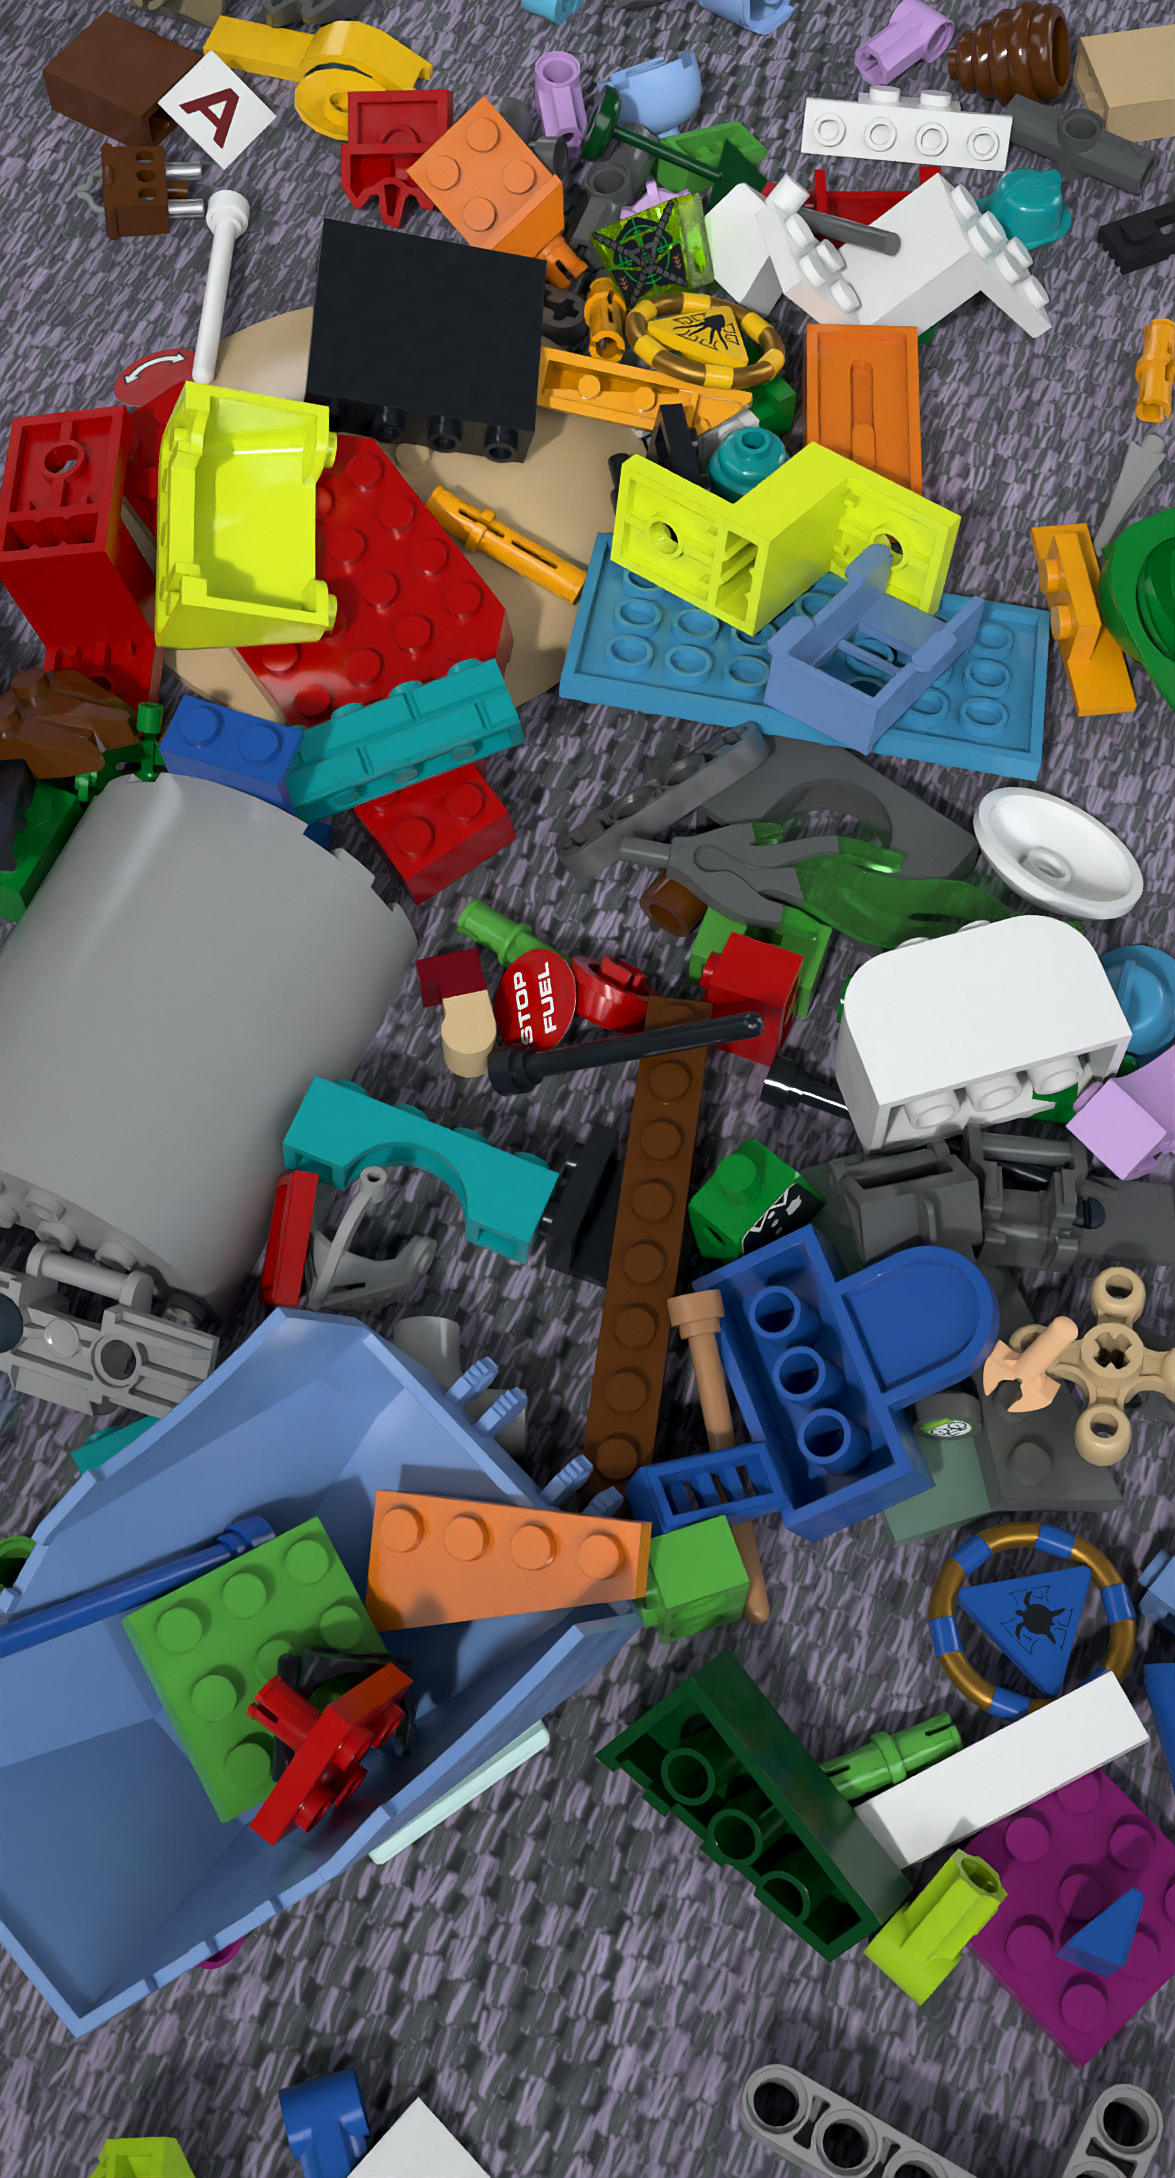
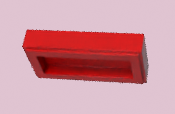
(288, 1239)

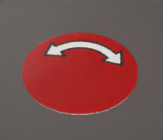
(153, 375)

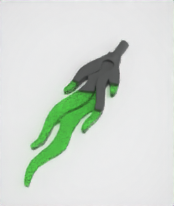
(738, 870)

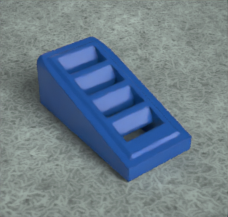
(659, 1495)

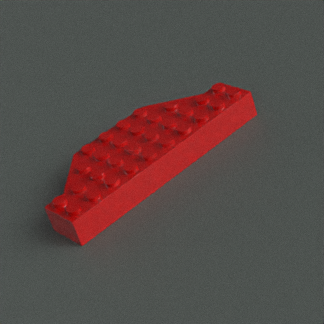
(401, 616)

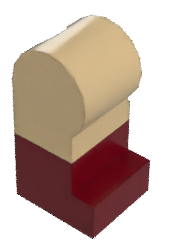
(469, 1023)

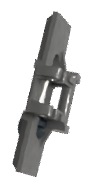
(1072, 1217)

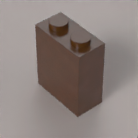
(116, 78)

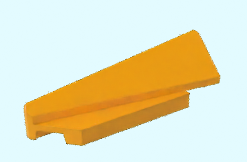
(628, 393)

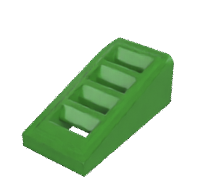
(698, 145)

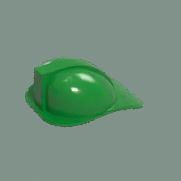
(1139, 597)

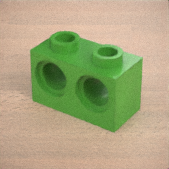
(693, 1581)

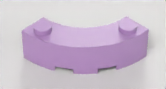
(1130, 1118)

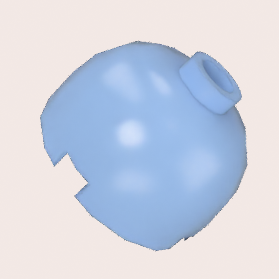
(658, 93)

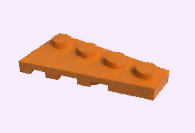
(484, 1559)

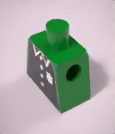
(749, 1204)

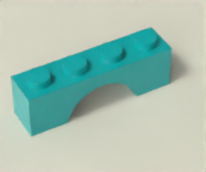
(346, 1131)

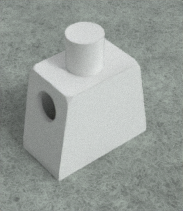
(738, 247)

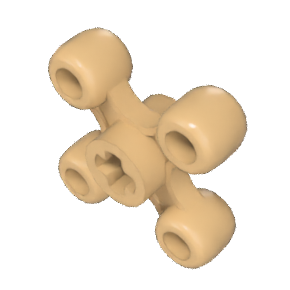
(1108, 1387)

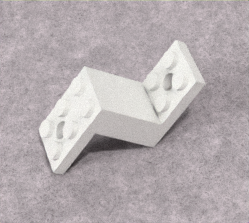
(941, 262)

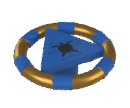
(1028, 1615)

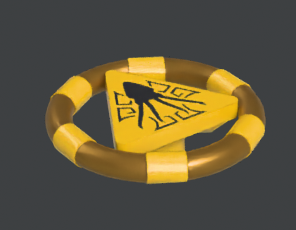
(707, 340)

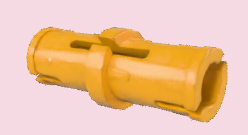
(1156, 371)

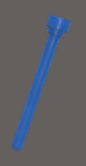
(133, 1591)

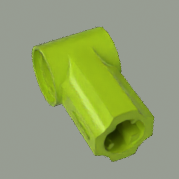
(926, 1937)

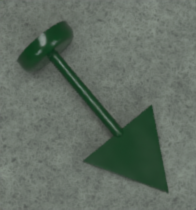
(602, 125)

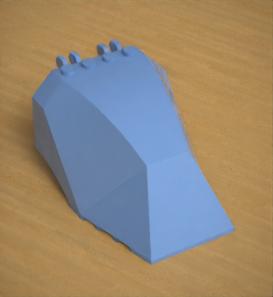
(104, 1826)

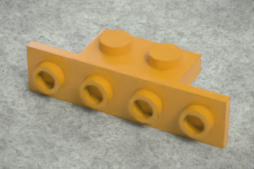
(1089, 653)

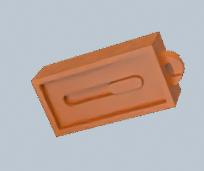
(865, 398)

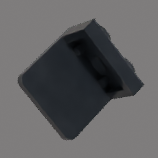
(584, 1221)

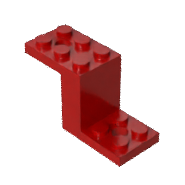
(72, 554)

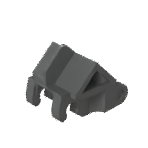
(908, 1214)

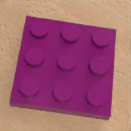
(1062, 1869)

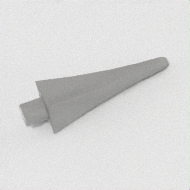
(1136, 478)

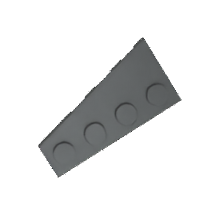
(1032, 1455)

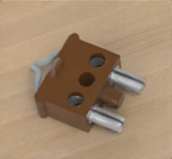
(142, 190)

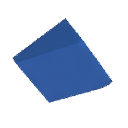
(1107, 1939)

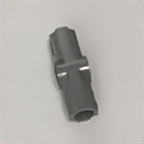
(1080, 145)
(609, 187)

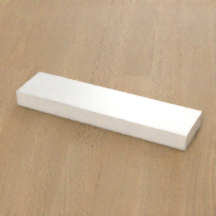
(1004, 1772)

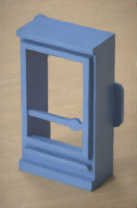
(862, 605)

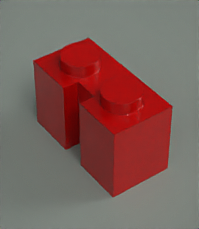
(754, 979)

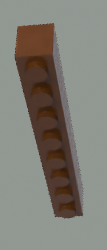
(645, 1259)

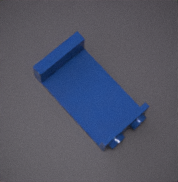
(237, 753)

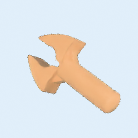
(1030, 1366)

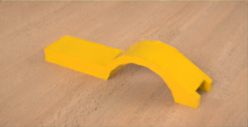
(293, 53)

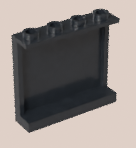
(426, 341)

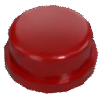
(611, 993)

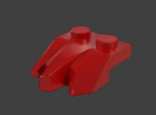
(384, 140)

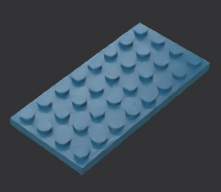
(671, 659)

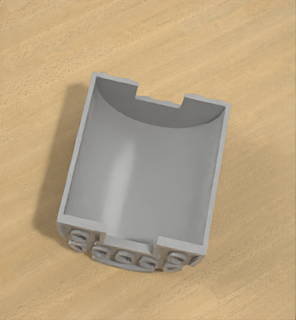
(170, 1023)

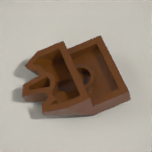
(62, 723)

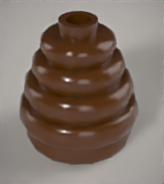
(1015, 53)

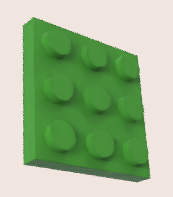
(222, 1642)

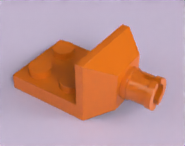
(498, 191)

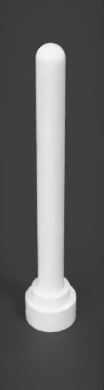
(227, 220)

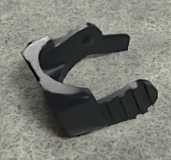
(318, 1664)

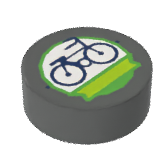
(947, 1416)

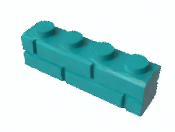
(402, 739)

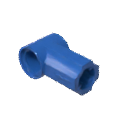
(326, 2124)

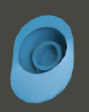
(1146, 993)

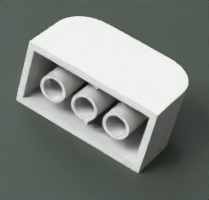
(951, 1019)

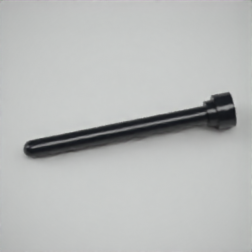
(519, 1068)
(792, 1086)

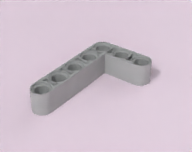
(887, 2149)

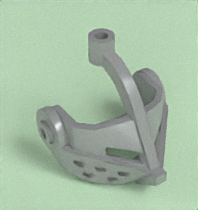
(331, 1264)

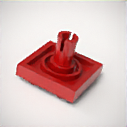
(325, 1746)

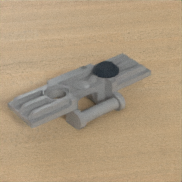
(84, 1361)

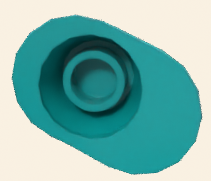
(1029, 206)

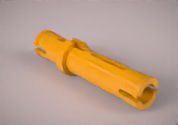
(605, 320)
(505, 545)

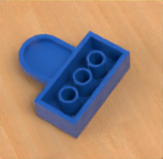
(836, 1360)

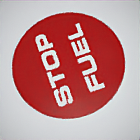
(535, 1000)

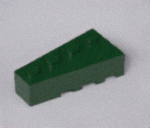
(762, 1805)

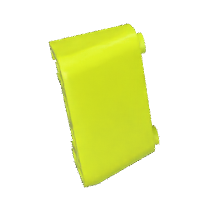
(240, 521)

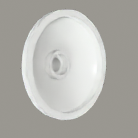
(1056, 855)

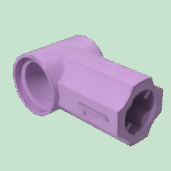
(911, 35)
(560, 98)

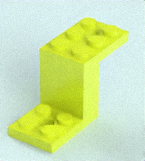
(780, 537)

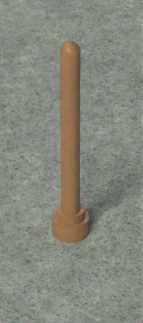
(698, 1321)

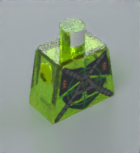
(657, 250)

